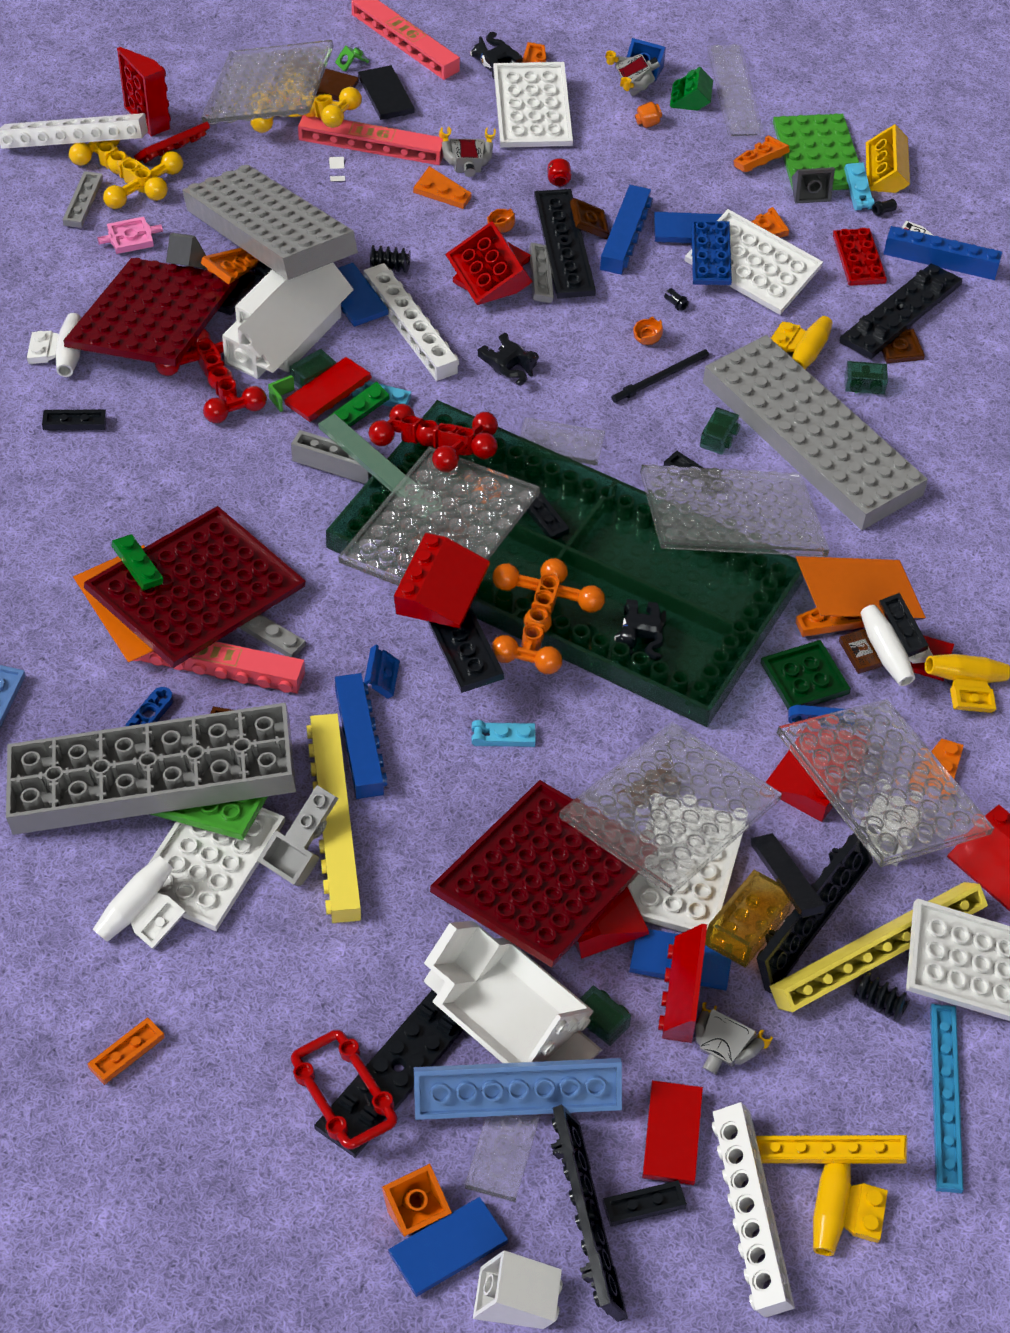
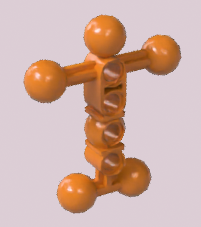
(538, 618)

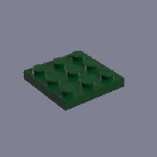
(805, 675)

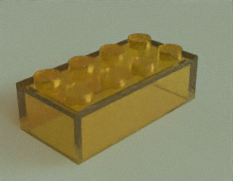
(747, 917)

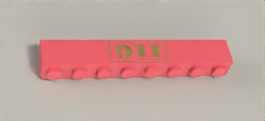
(407, 37)
(373, 139)
(242, 665)

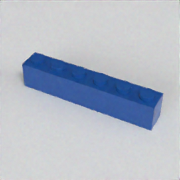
(625, 229)
(942, 252)
(359, 736)

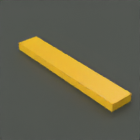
(834, 1149)

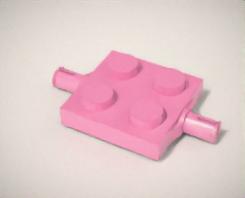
(130, 235)

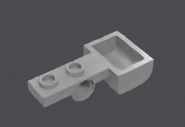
(289, 853)

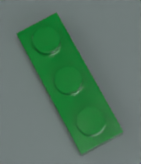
(362, 404)
(137, 562)

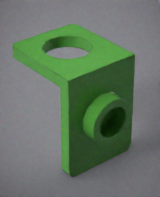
(351, 53)
(280, 388)

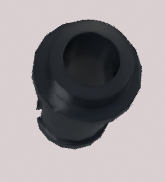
(880, 208)
(676, 299)

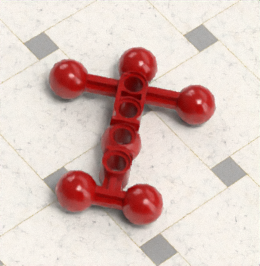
(219, 378)
(447, 438)

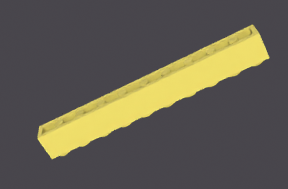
(337, 835)
(865, 952)

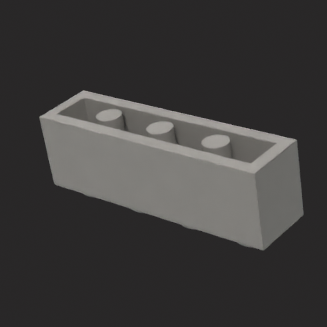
(326, 456)

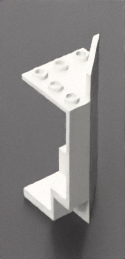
(284, 319)
(506, 998)

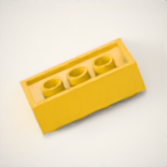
(888, 161)

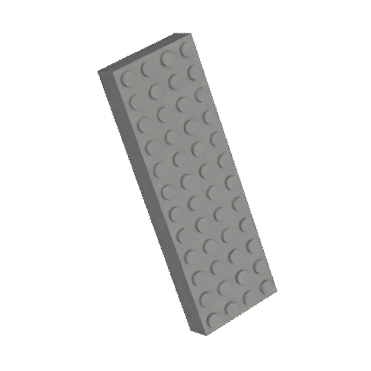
(270, 221)
(815, 432)
(149, 768)

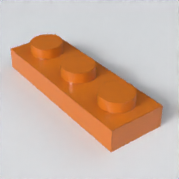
(125, 1051)

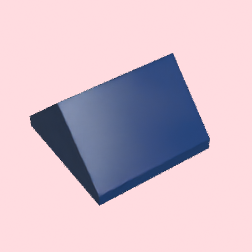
(648, 51)

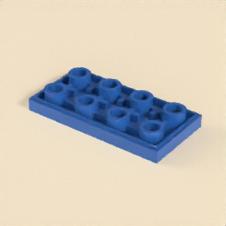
(676, 226)
(711, 253)
(363, 302)
(651, 960)
(447, 1246)

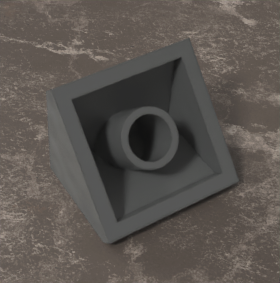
(813, 185)
(185, 251)

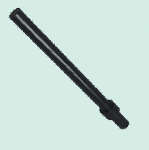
(631, 390)

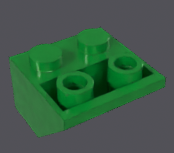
(692, 91)

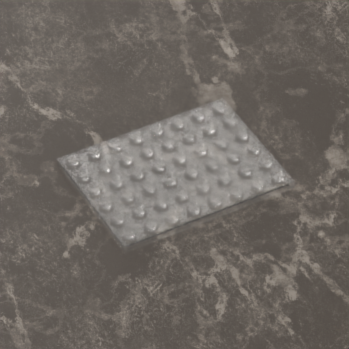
(268, 82)
(465, 505)
(733, 511)
(884, 782)
(670, 807)

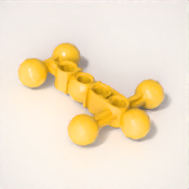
(323, 106)
(134, 173)

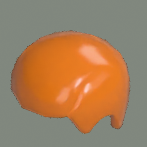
(503, 219)
(648, 331)

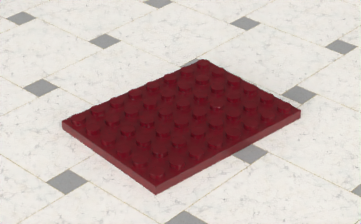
(150, 312)
(211, 586)
(535, 877)

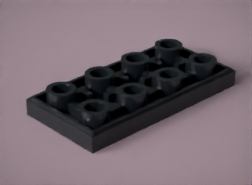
(386, 92)

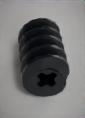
(391, 259)
(882, 997)

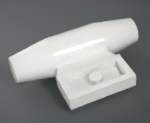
(50, 345)
(889, 646)
(142, 906)

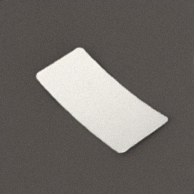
(336, 163)

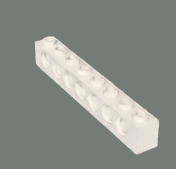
(73, 131)
(412, 323)
(778, 1296)

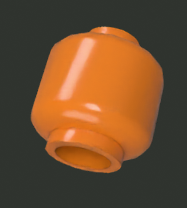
(648, 114)

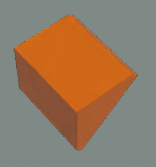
(415, 1200)

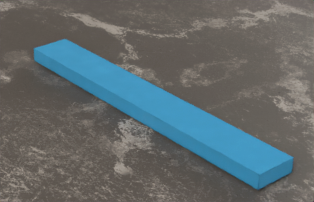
(946, 1099)

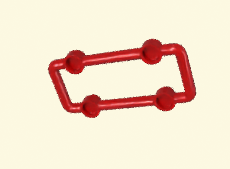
(336, 1125)

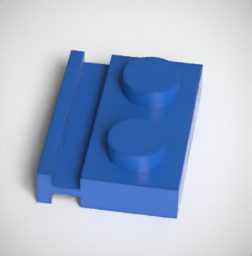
(382, 671)

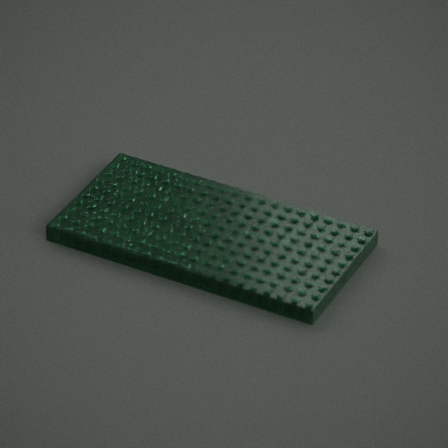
(713, 600)

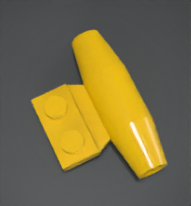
(803, 343)
(970, 679)
(841, 1206)

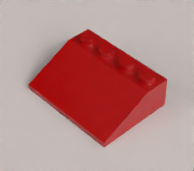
(144, 89)
(488, 266)
(440, 582)
(799, 788)
(989, 857)
(614, 927)
(684, 985)

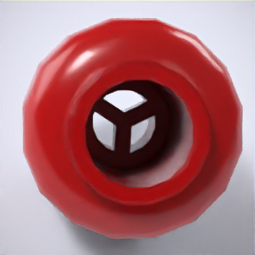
(559, 172)

